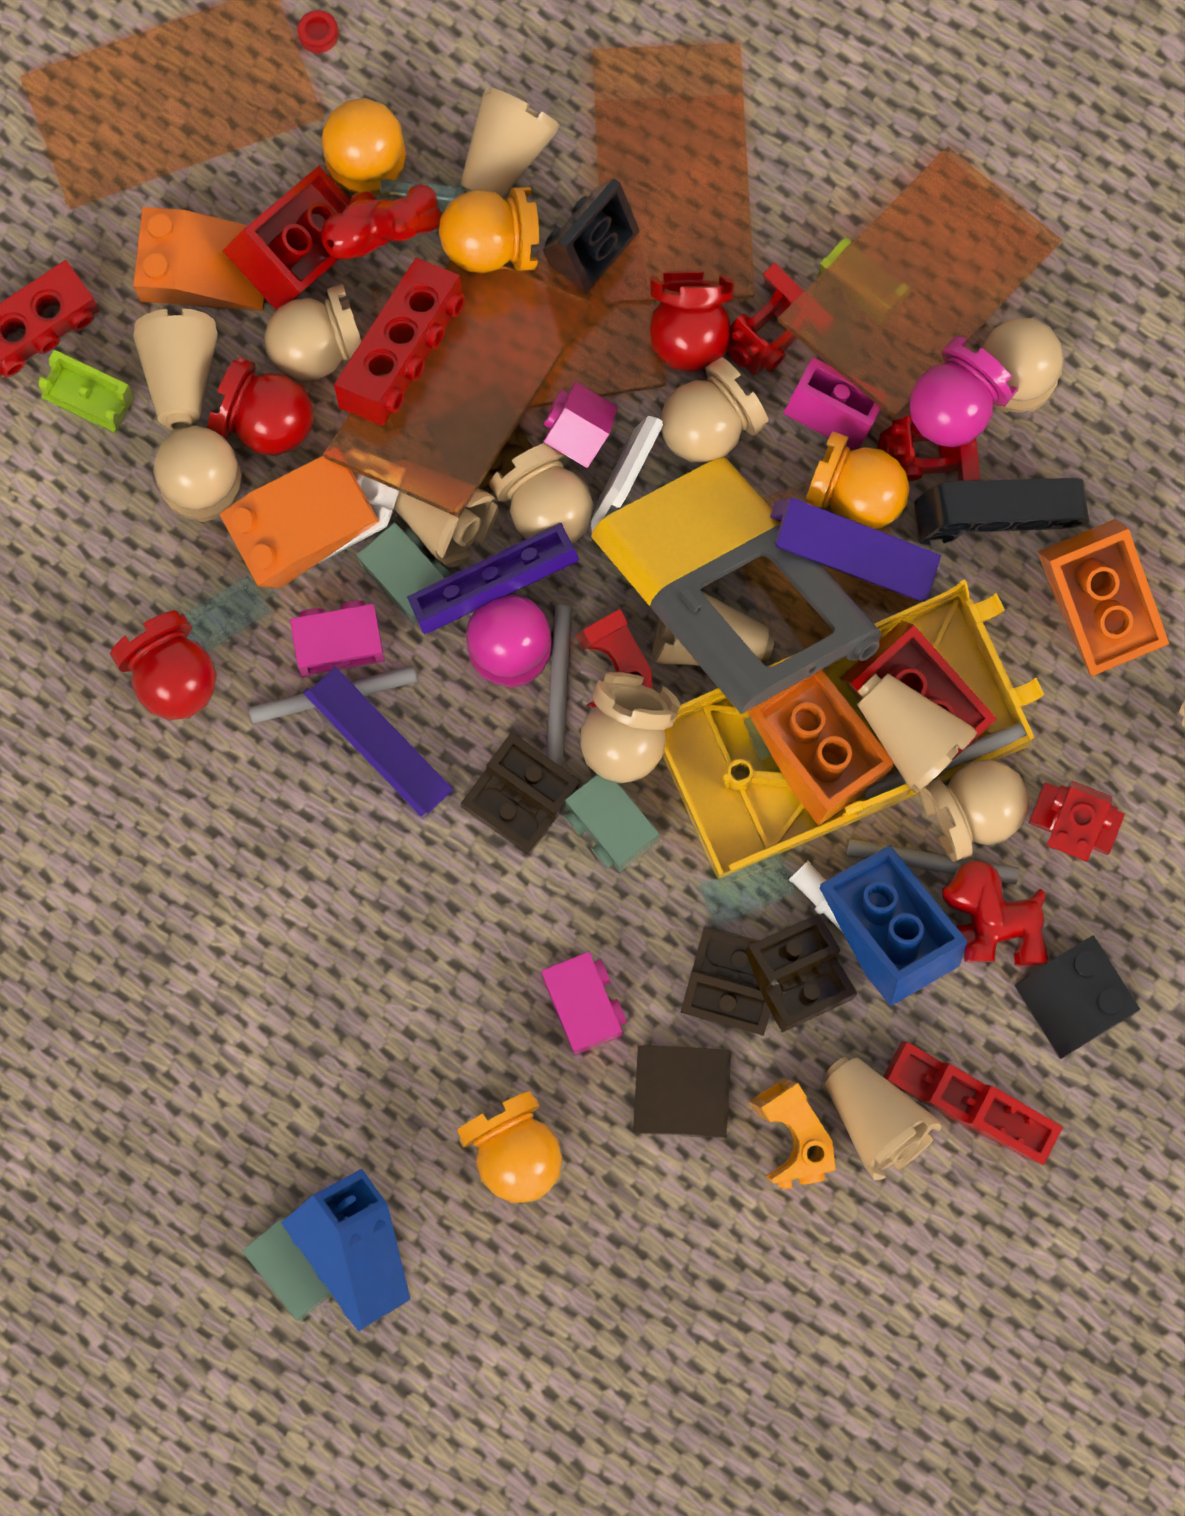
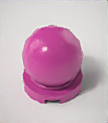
(957, 397)
(509, 640)

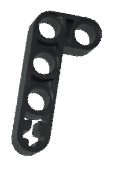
(998, 506)

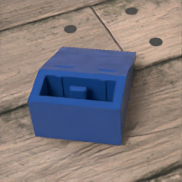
(352, 1248)

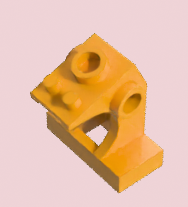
(788, 1104)

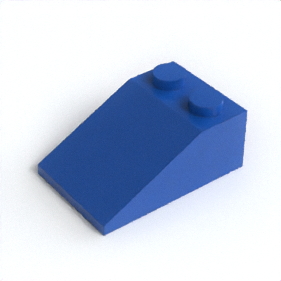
(893, 925)

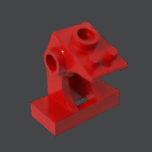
(746, 345)
(899, 443)
(614, 639)
(1077, 819)

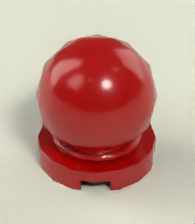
(690, 322)
(263, 410)
(169, 672)

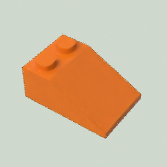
(185, 263)
(298, 521)
(1104, 596)
(820, 745)

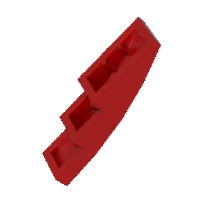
(972, 1103)

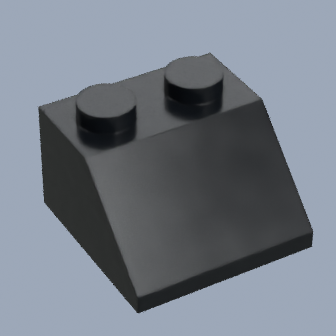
(1077, 997)

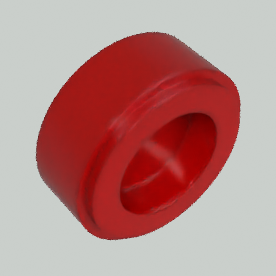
(318, 31)

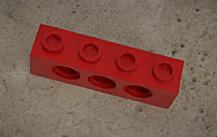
(421, 289)
(24, 309)

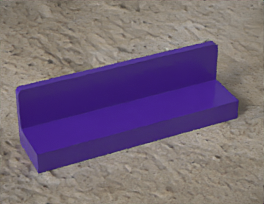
(855, 549)
(493, 578)
(378, 742)

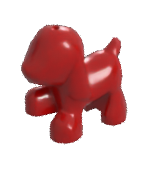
(375, 222)
(978, 892)

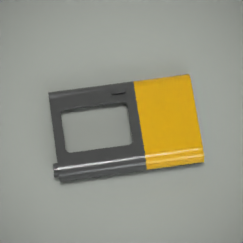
(697, 534)

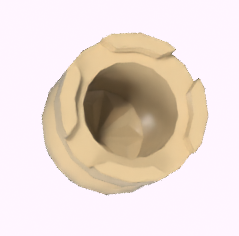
(311, 336)
(1031, 357)
(708, 416)
(197, 473)
(545, 493)
(627, 728)
(979, 805)

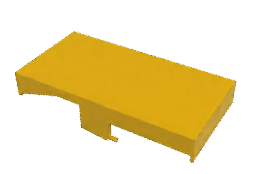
(746, 805)

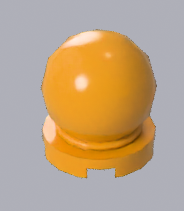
(363, 146)
(486, 231)
(859, 484)
(515, 1153)

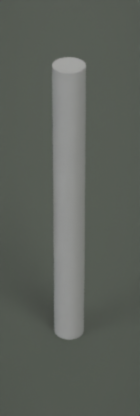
(558, 684)
(301, 703)
(976, 749)
(926, 859)

